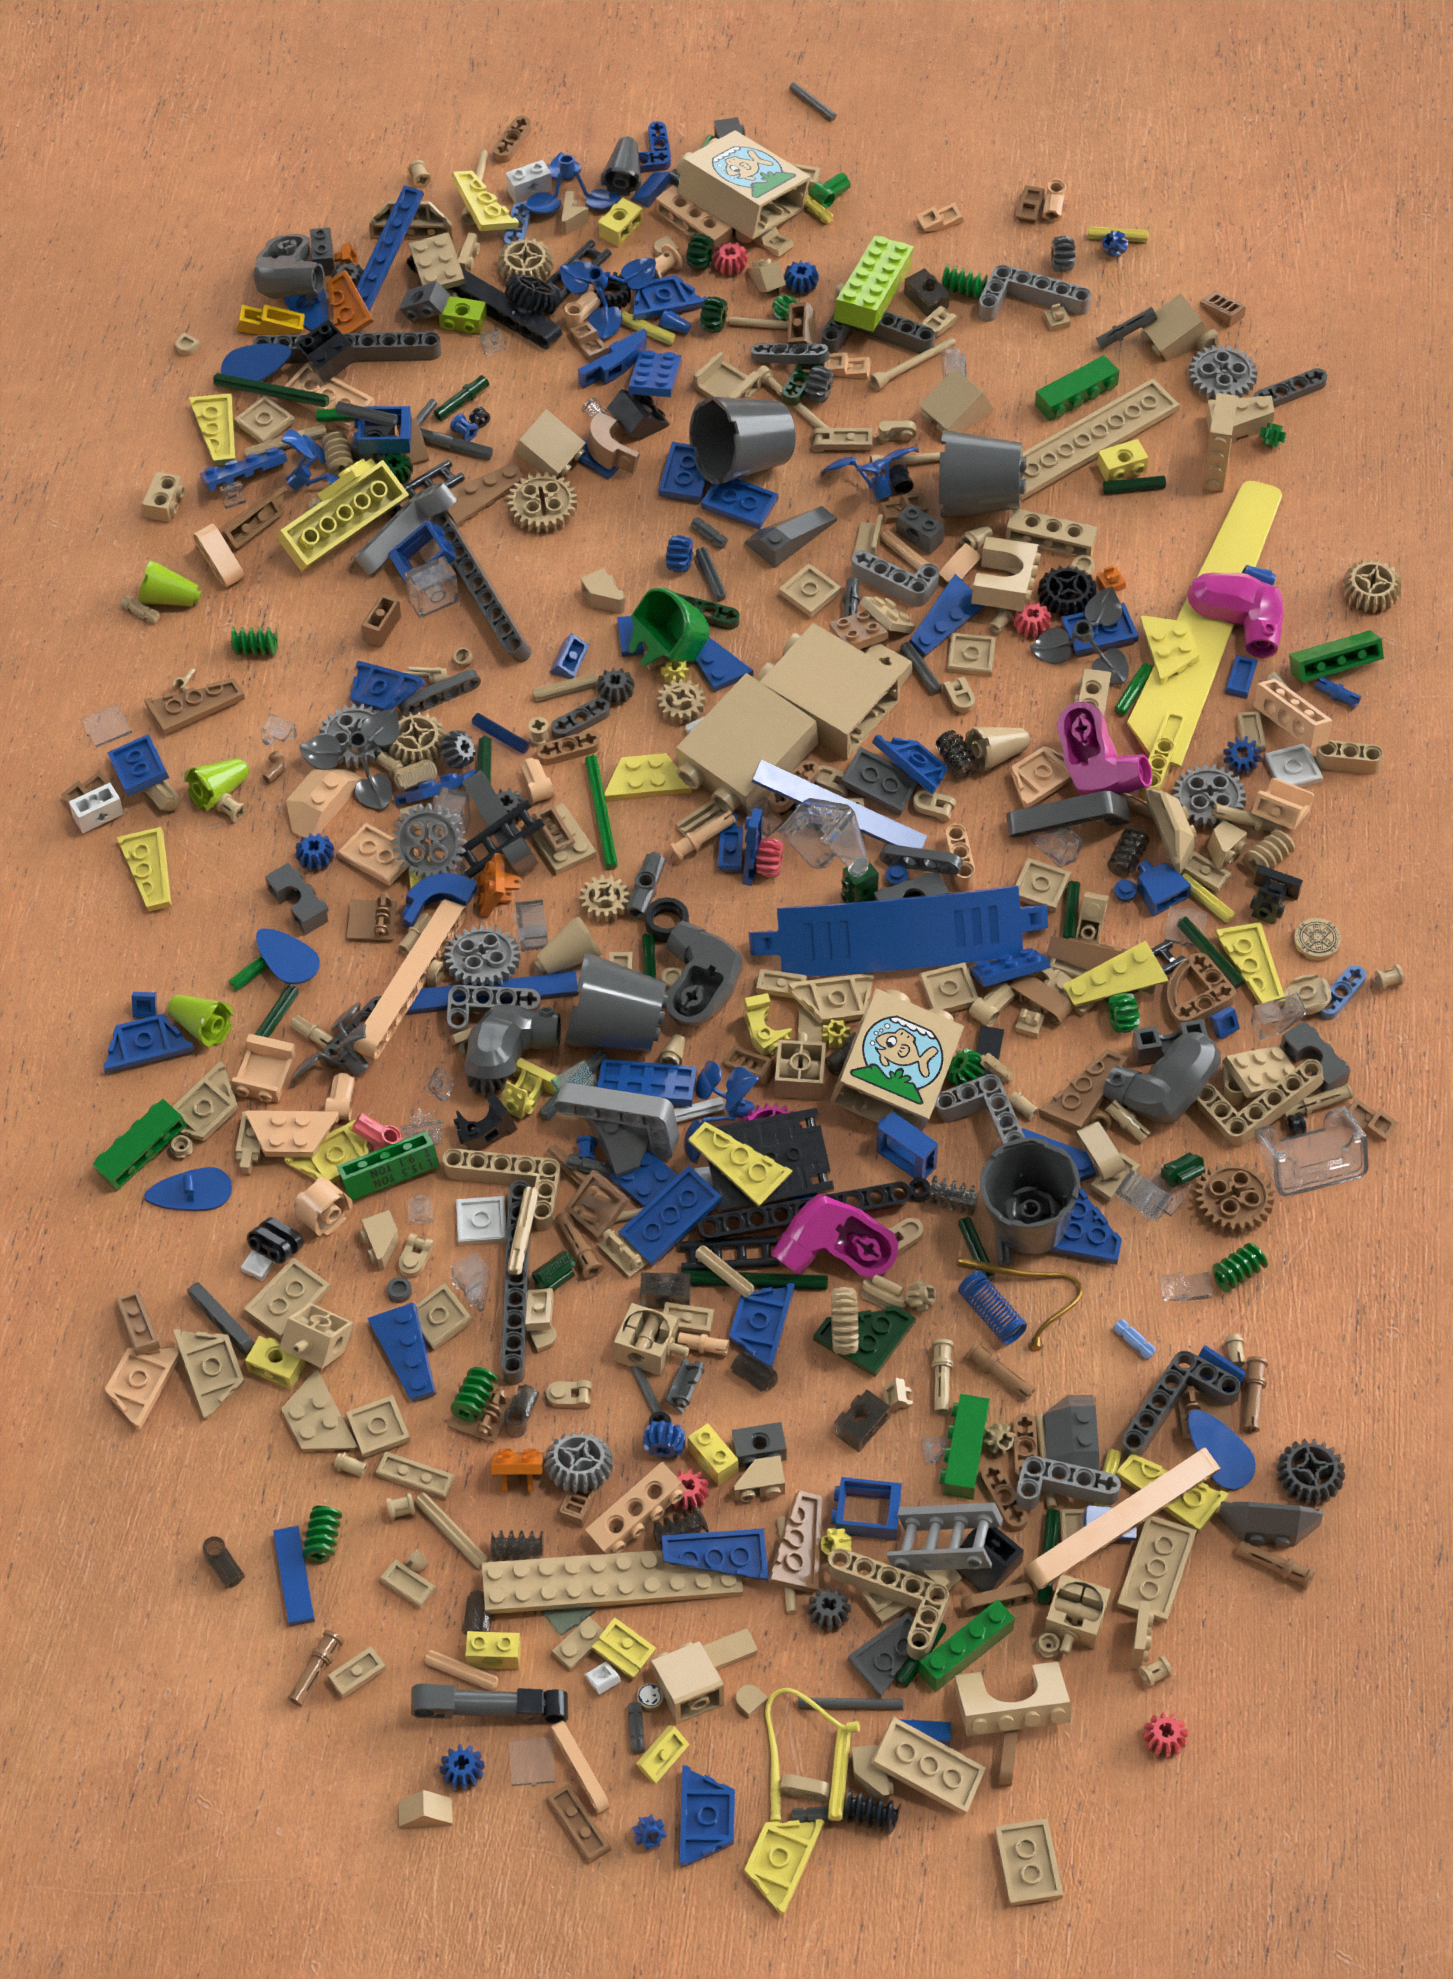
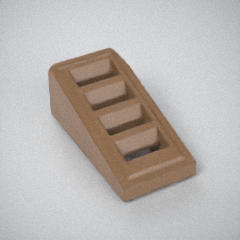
(1229, 318)
(550, 812)
(765, 1066)
(574, 1517)

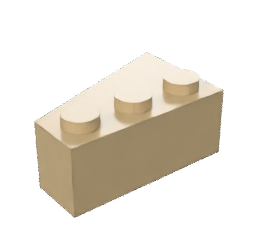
(1250, 415)

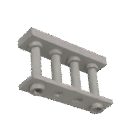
(943, 1518)

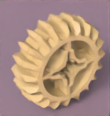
(525, 258)
(1385, 587)
(428, 734)
(844, 1320)

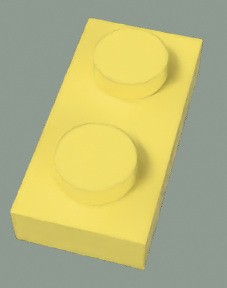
(662, 1754)

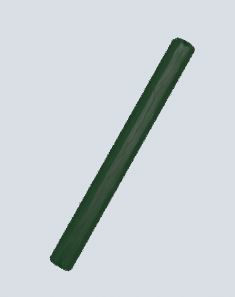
(271, 390)
(762, 1280)

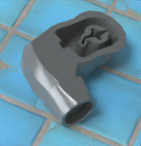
(283, 268)
(708, 977)
(502, 1036)
(1172, 1081)

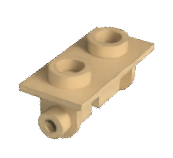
(622, 1252)

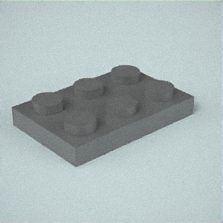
(879, 781)

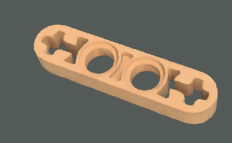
(580, 1767)

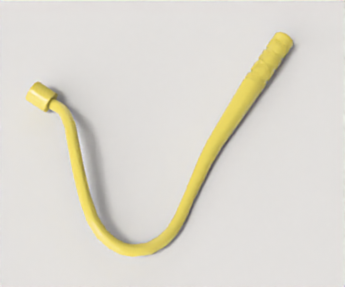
(775, 1815)

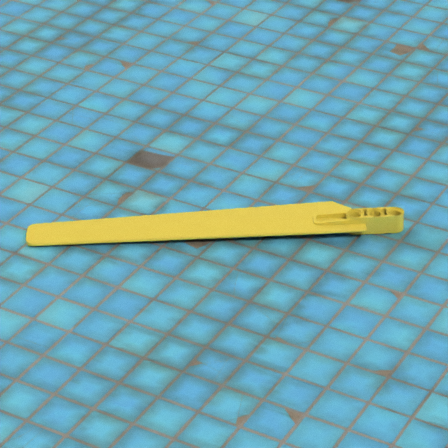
(1170, 711)

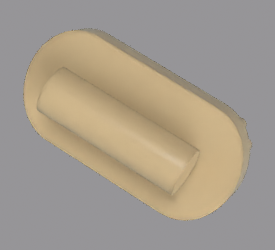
(414, 774)
(163, 796)
(883, 1292)

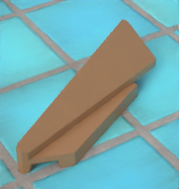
(253, 519)
(1085, 954)

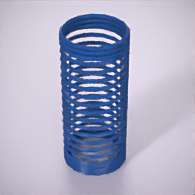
(1016, 1323)

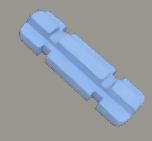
(1134, 1338)

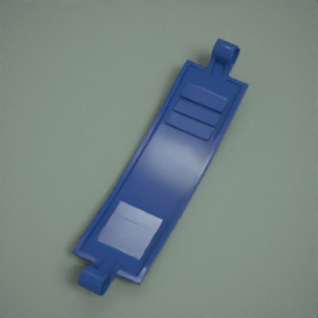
(899, 932)

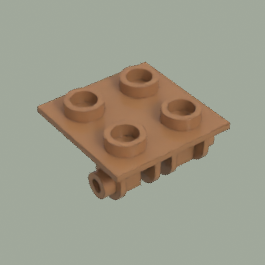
(372, 919)
(1194, 1400)
(491, 1420)

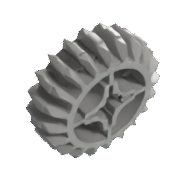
(578, 1462)

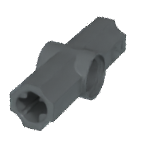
(648, 875)

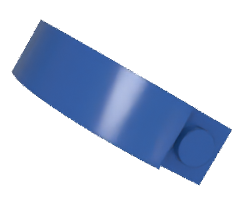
(437, 888)

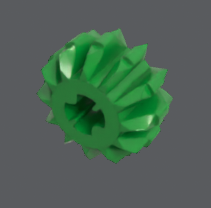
(1123, 1012)
(965, 1067)

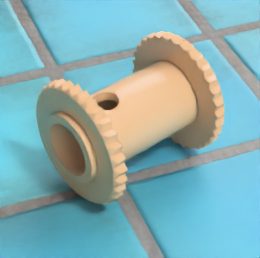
(668, 259)

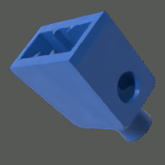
(1161, 887)

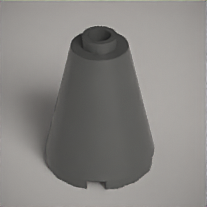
(623, 168)

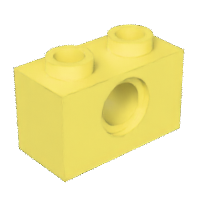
(620, 222)
(1122, 461)
(282, 1373)
(713, 1454)
(493, 1650)

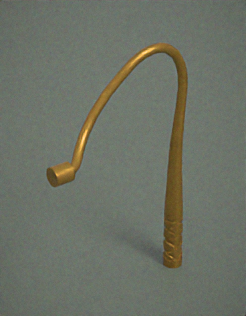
(998, 1269)

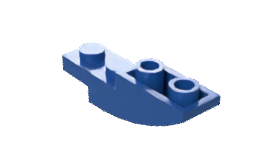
(621, 358)

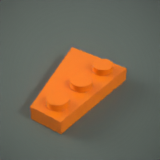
(348, 306)

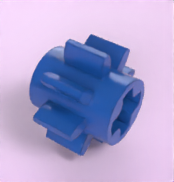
(1115, 243)
(649, 1831)

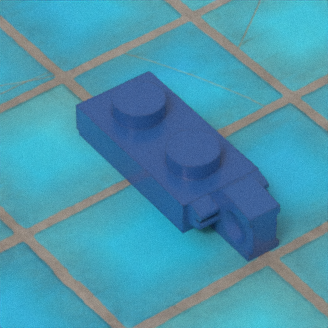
(730, 848)

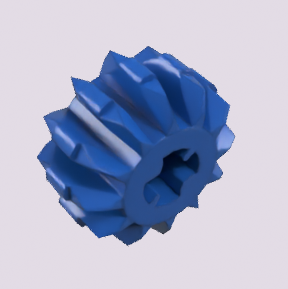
(801, 277)
(679, 553)
(1242, 746)
(314, 851)
(664, 1439)
(452, 1764)

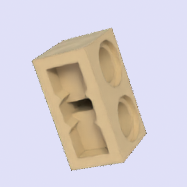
(163, 497)

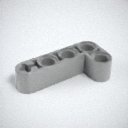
(894, 580)
(495, 995)
(1068, 1486)

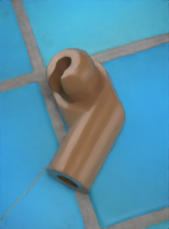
(277, 767)

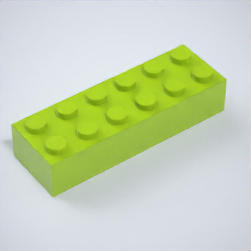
(873, 283)

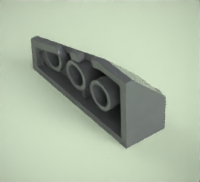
(786, 537)

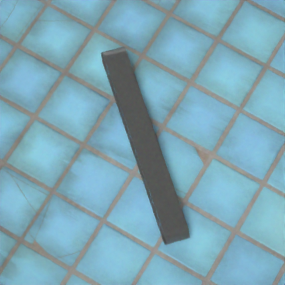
(372, 346)
(484, 591)
(512, 1293)

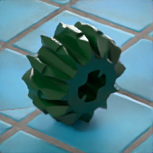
(699, 251)
(713, 314)
(399, 465)

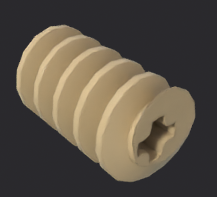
(336, 452)
(1269, 851)

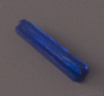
(500, 733)

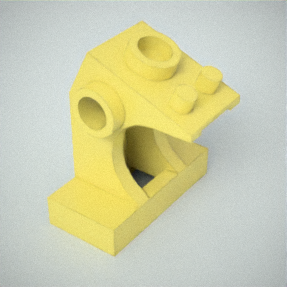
(755, 1012)
(531, 1080)

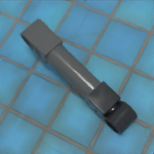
(523, 1705)

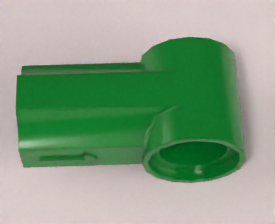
(828, 191)

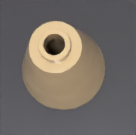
(996, 744)
(567, 948)

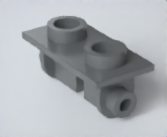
(684, 1384)

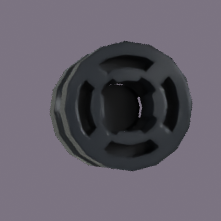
(900, 476)

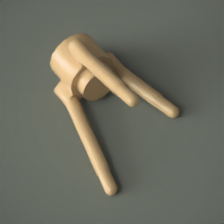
(434, 674)

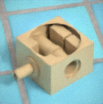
(800, 1069)
(316, 1335)
(647, 1339)
(1077, 1612)

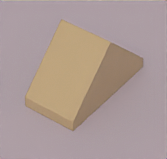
(425, 1810)

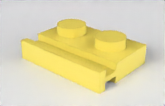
(623, 1648)

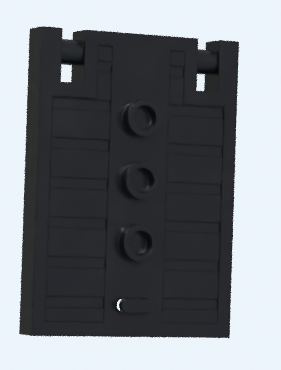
(789, 1146)

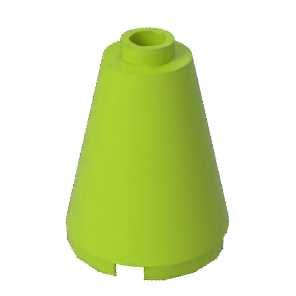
(166, 587)
(214, 780)
(202, 1018)

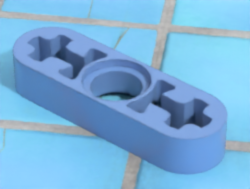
(524, 221)
(1343, 983)

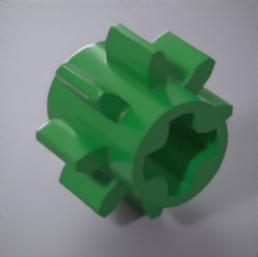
(781, 307)
(1272, 434)

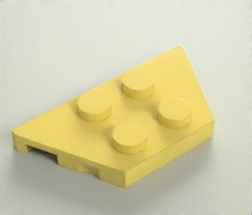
(1170, 645)
(645, 777)
(338, 1148)
(781, 1859)

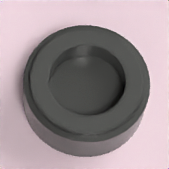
(399, 1290)

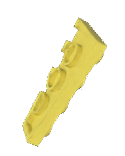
(482, 204)
(216, 424)
(346, 477)
(148, 864)
(1252, 958)
(1124, 973)
(749, 1170)
(1192, 1508)

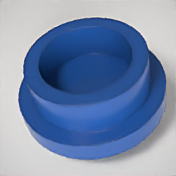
(896, 874)
(1125, 890)

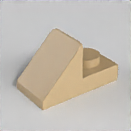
(573, 216)

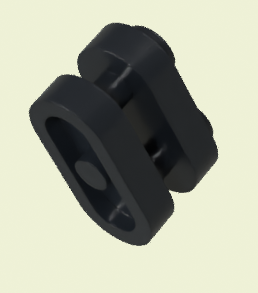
(275, 1240)

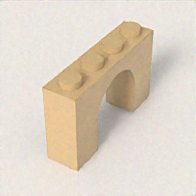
(1219, 442)
(1009, 591)
(987, 1715)

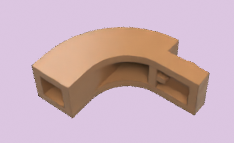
(606, 449)

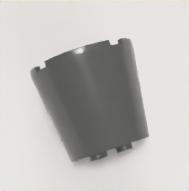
(740, 437)
(980, 474)
(616, 1007)
(1030, 1193)

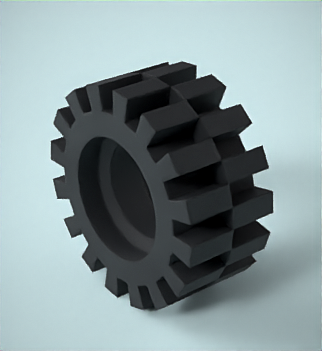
(615, 299)

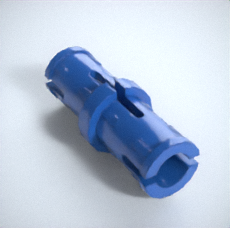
(1337, 692)

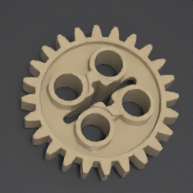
(558, 497)

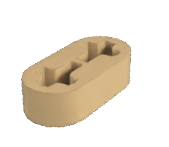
(805, 1788)

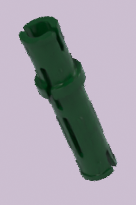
(467, 393)

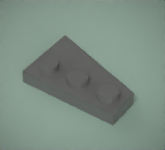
(884, 1655)

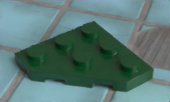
(877, 1337)

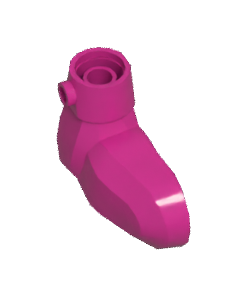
(1243, 602)
(1093, 757)
(840, 1232)

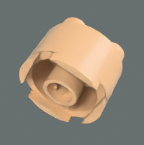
(323, 1207)

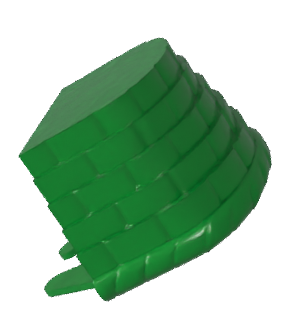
(668, 627)

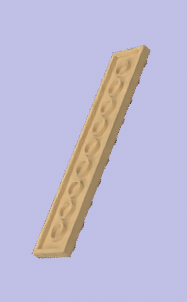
(1096, 432)
(597, 1582)

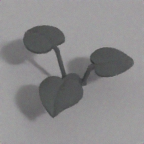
(1102, 609)
(324, 750)
(352, 1060)

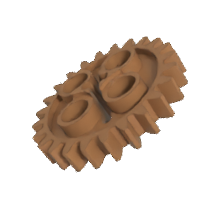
(1234, 1197)

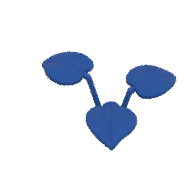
(566, 168)
(580, 275)
(310, 451)
(879, 483)
(738, 1086)

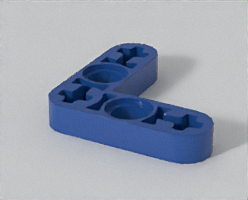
(656, 154)

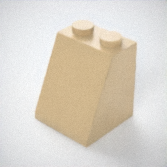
(1175, 329)
(955, 404)
(550, 445)
(688, 1681)

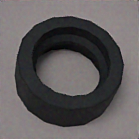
(664, 905)

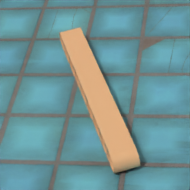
(410, 978)
(1122, 1518)

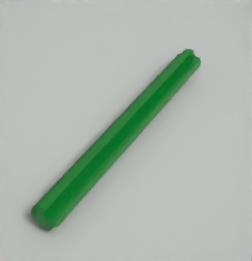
(601, 811)

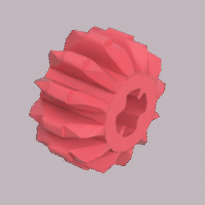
(729, 258)
(1033, 620)
(769, 857)
(698, 1487)
(1162, 1725)

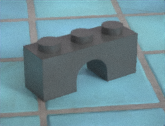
(288, 884)
(925, 885)
(1304, 1043)
(1151, 1046)

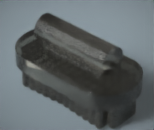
(754, 1371)
(475, 1616)

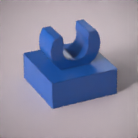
(144, 1004)
(1224, 1022)

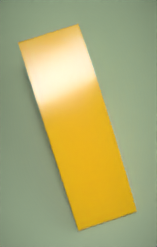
(269, 321)

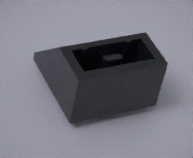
(326, 350)
(637, 414)
(1003, 1554)

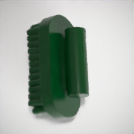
(1183, 1169)
(555, 1271)

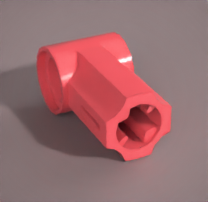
(375, 1133)

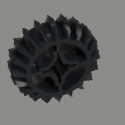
(532, 294)
(1066, 585)

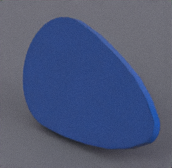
(314, 309)
(255, 361)
(287, 956)
(192, 1190)
(1225, 1447)

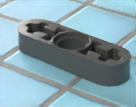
(584, 710)

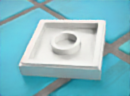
(1294, 766)
(481, 1220)

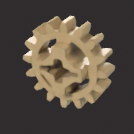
(681, 701)
(604, 898)

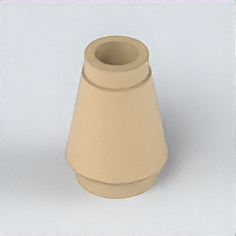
(976, 537)
(673, 1051)

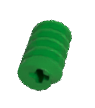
(963, 282)
(254, 641)
(1238, 1265)
(473, 1393)
(321, 1533)

